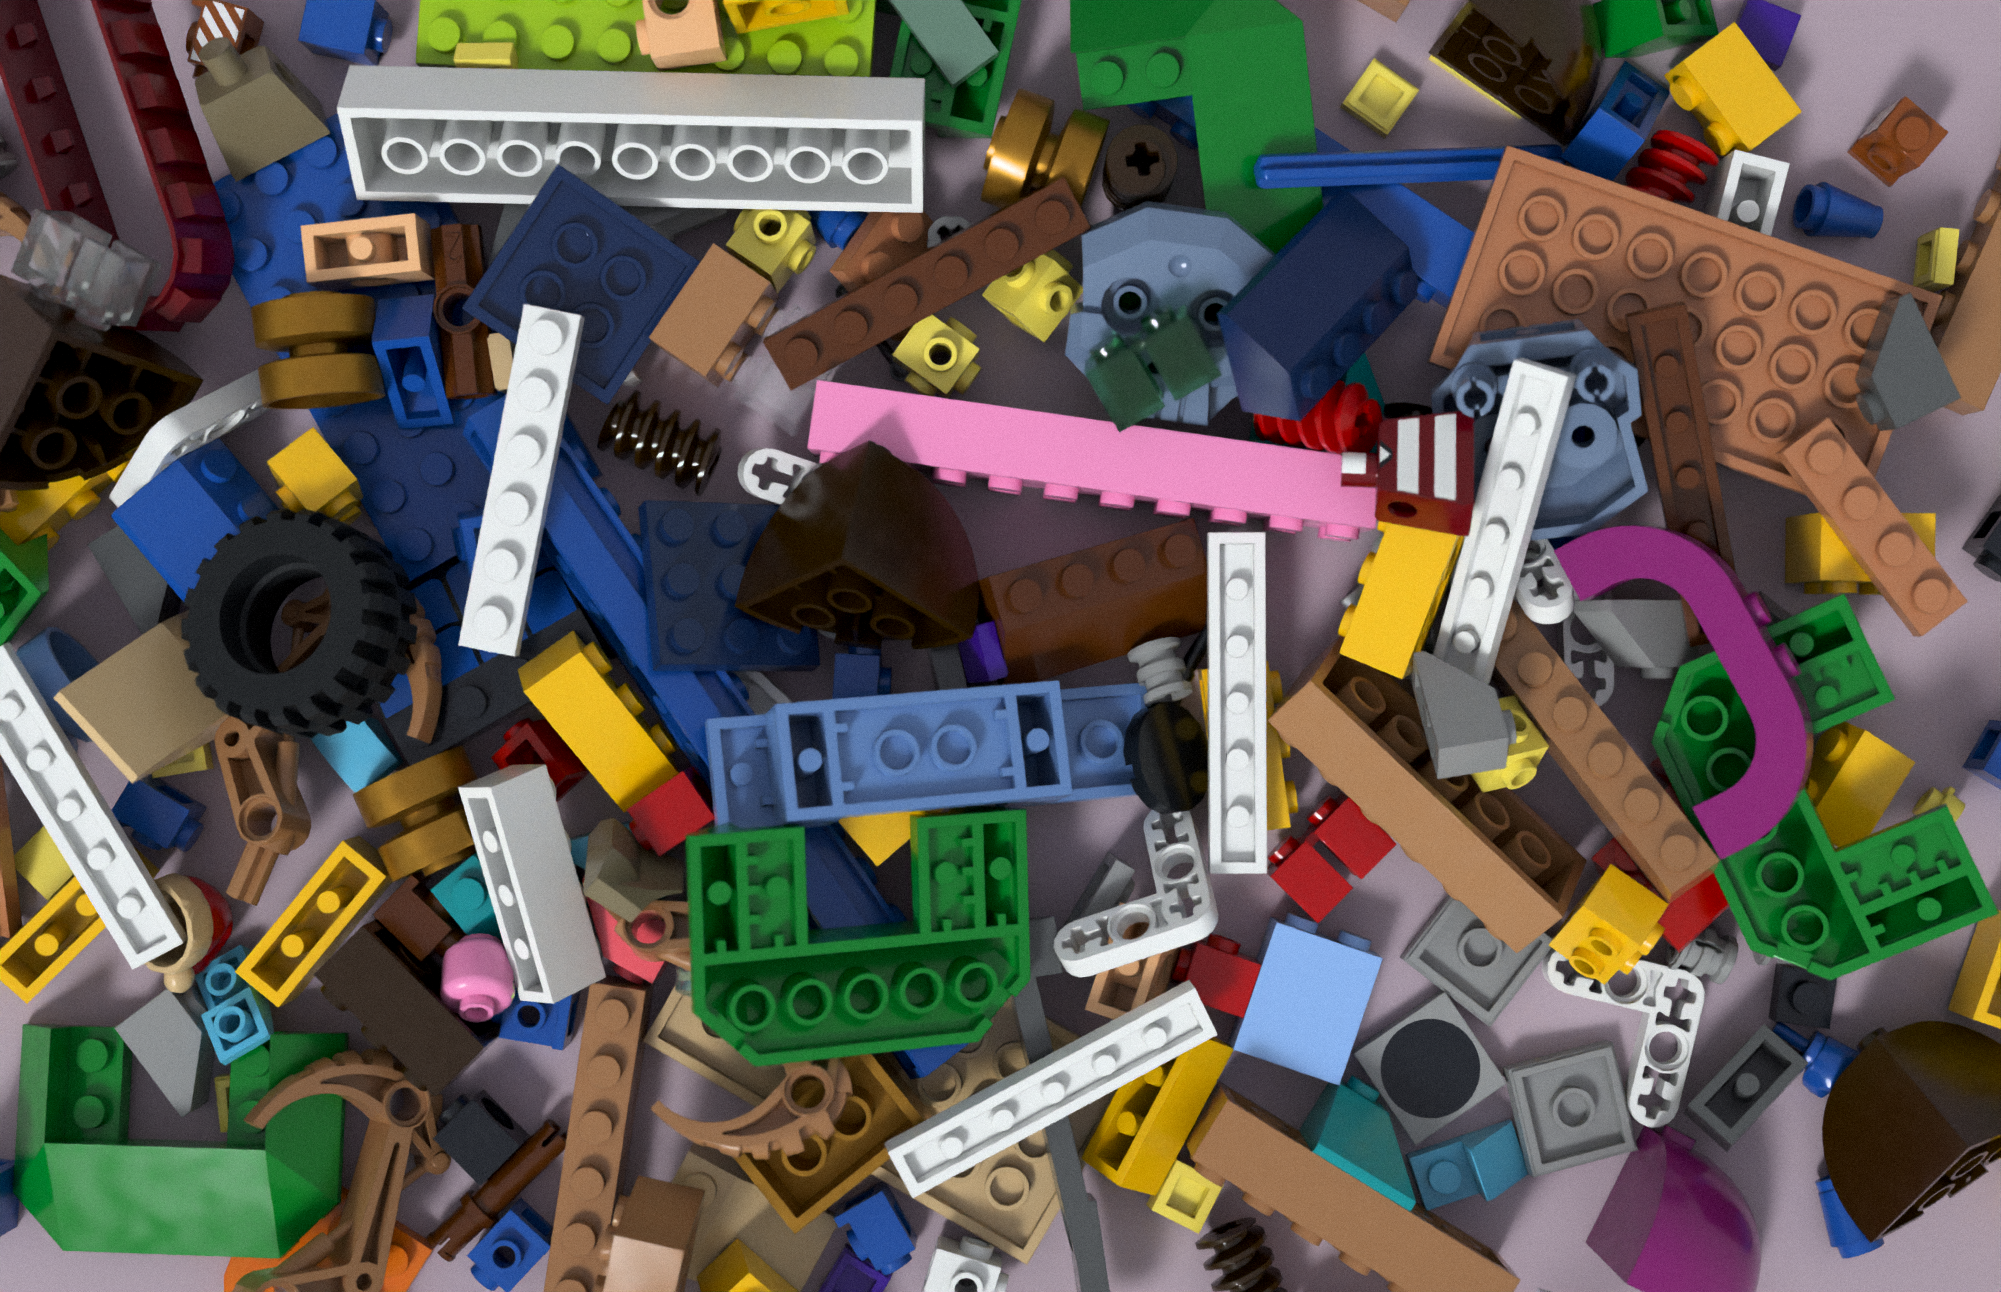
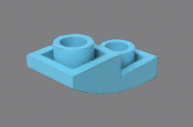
(360, 753)
(236, 1013)

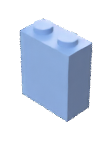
(1307, 998)

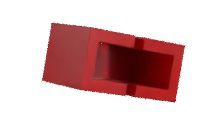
(672, 812)
(1347, 836)

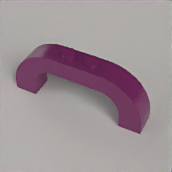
(1752, 660)

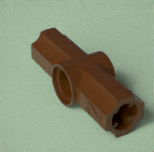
(465, 349)

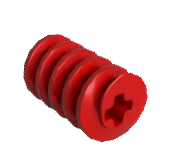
(1670, 166)
(1339, 422)

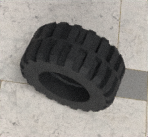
(239, 601)

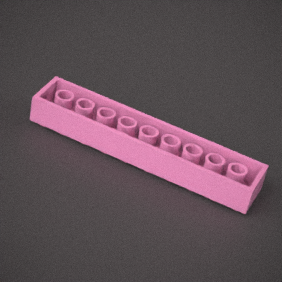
(1093, 459)

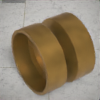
(1029, 155)
(316, 333)
(422, 800)

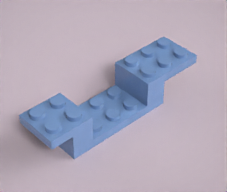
(921, 753)

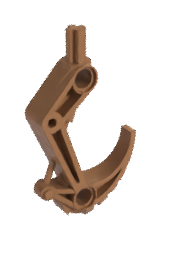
(264, 765)
(777, 1120)
(359, 1248)

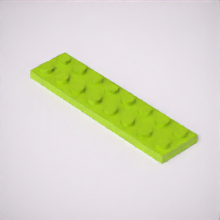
(604, 37)

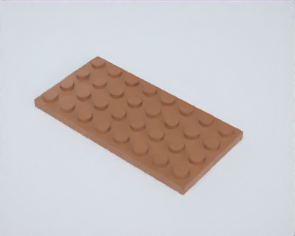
(1767, 319)

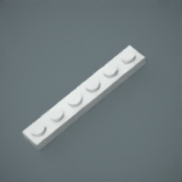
(521, 480)
(1503, 516)
(1236, 703)
(81, 820)
(1050, 1088)

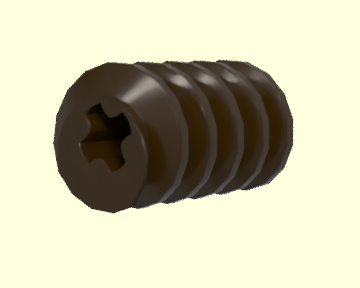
(1156, 156)
(661, 442)
(1241, 1258)

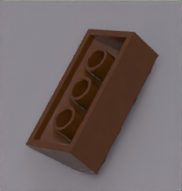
(1097, 602)

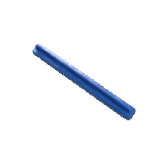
(1387, 166)

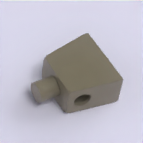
(255, 107)

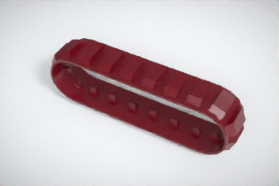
(165, 132)

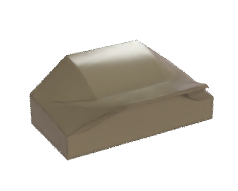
(625, 874)

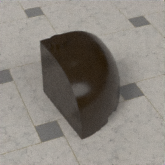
(1529, 57)
(76, 392)
(866, 557)
(1912, 1122)

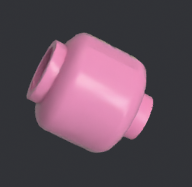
(477, 978)

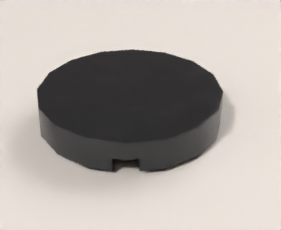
(1167, 758)

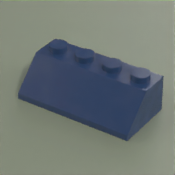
(1315, 309)

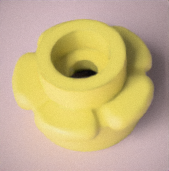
(1934, 798)

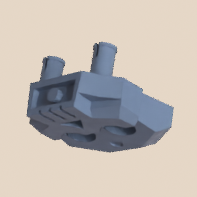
(1167, 259)
(1587, 478)

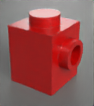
(1218, 973)

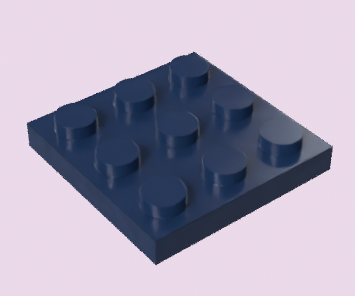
(588, 260)
(692, 581)

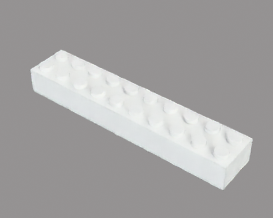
(636, 137)

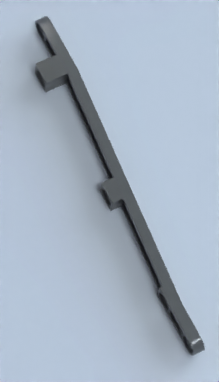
(1076, 1205)

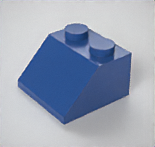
(190, 510)

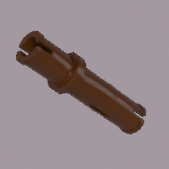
(481, 1207)

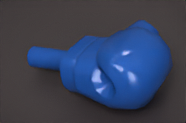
(1824, 1055)

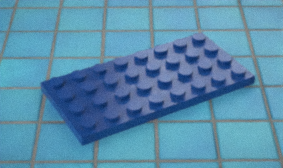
(410, 476)

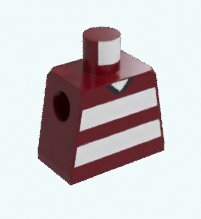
(1419, 472)

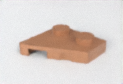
(880, 245)

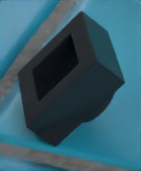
(1801, 997)

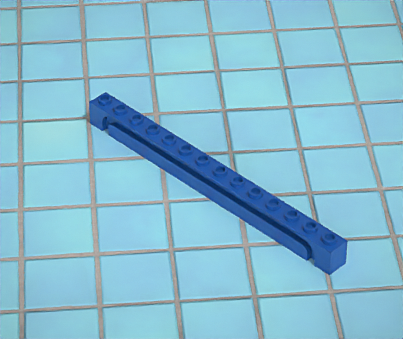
(608, 579)

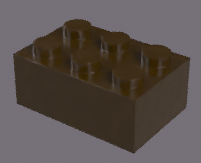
(403, 1008)

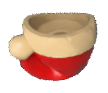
(205, 919)

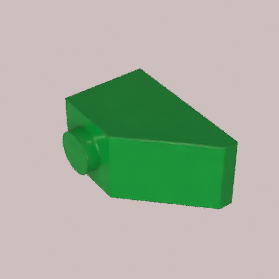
(1652, 26)

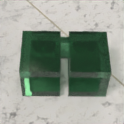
(1125, 379)

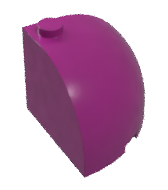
(1677, 1221)

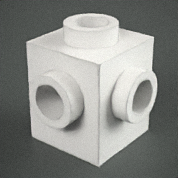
(965, 1259)

